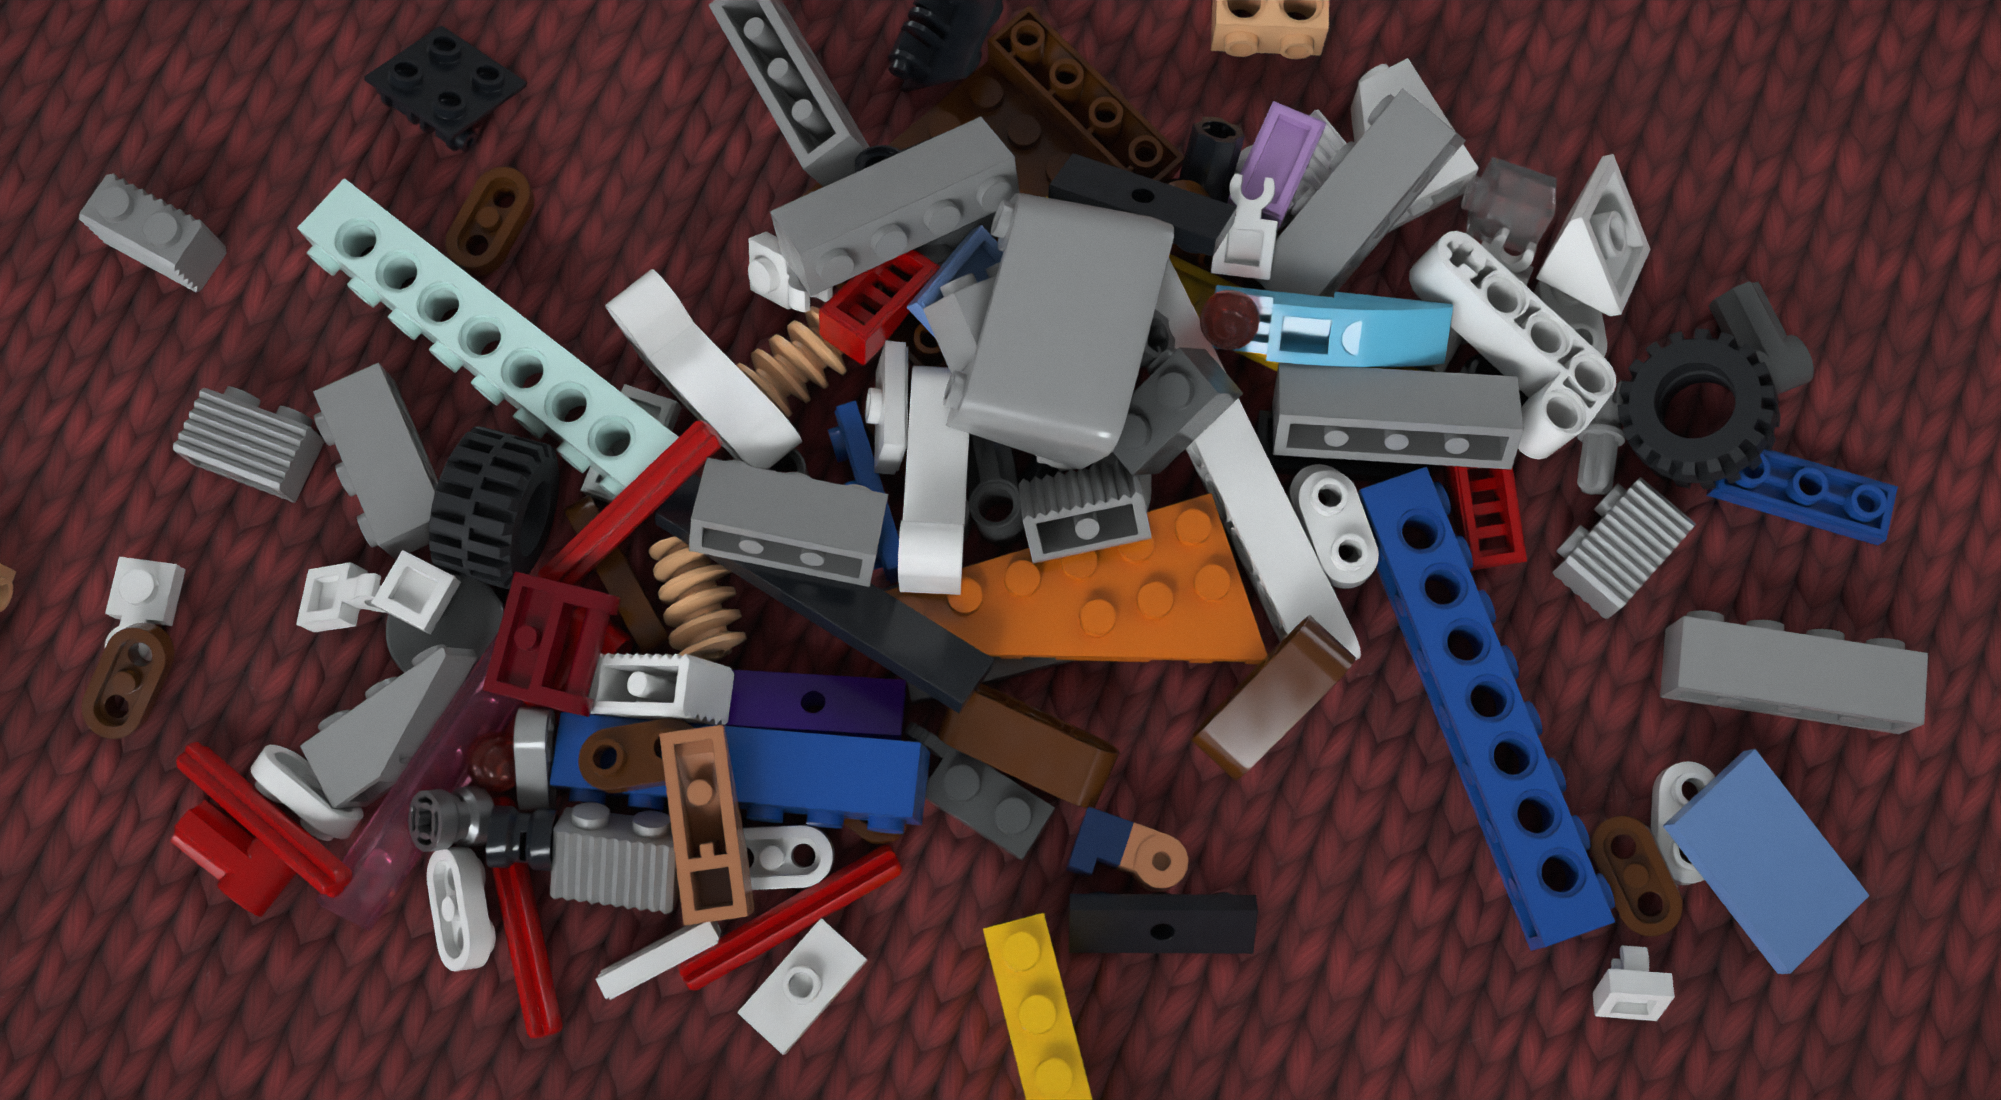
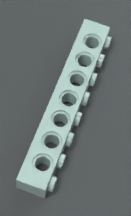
(352, 222)

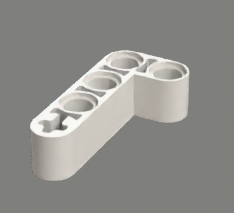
(1520, 338)
(701, 373)
(934, 491)

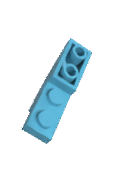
(1348, 329)

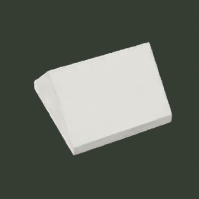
(1599, 244)

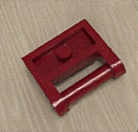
(533, 641)

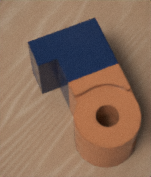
(1147, 854)

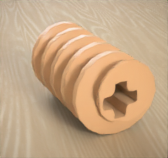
(794, 363)
(695, 601)

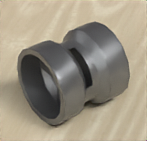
(445, 818)

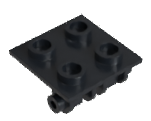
(941, 41)
(444, 86)

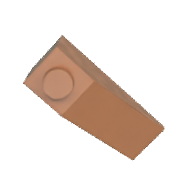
(706, 826)

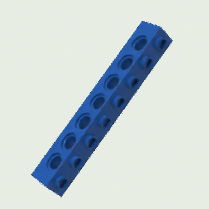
(1472, 738)

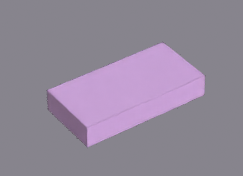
(1280, 153)

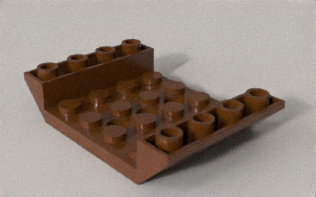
(1043, 109)

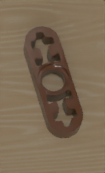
(622, 582)

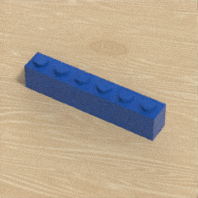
(779, 775)

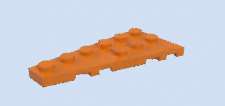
(1117, 603)

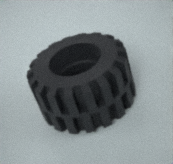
(1690, 363)
(493, 506)

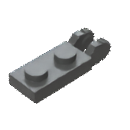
(982, 797)

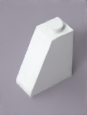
(1388, 80)

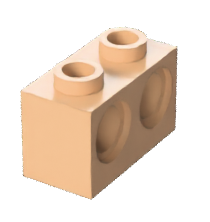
(1270, 27)

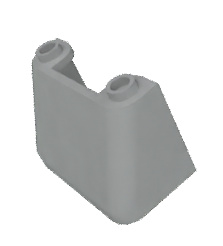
(1062, 329)

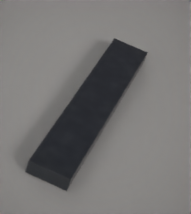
(858, 616)

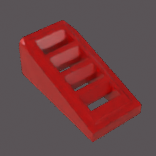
(856, 329)
(1506, 503)

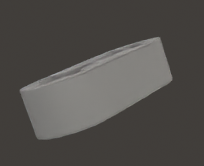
(534, 757)

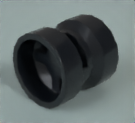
(520, 837)

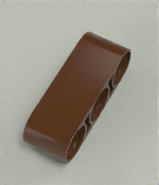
(1273, 698)
(1030, 746)

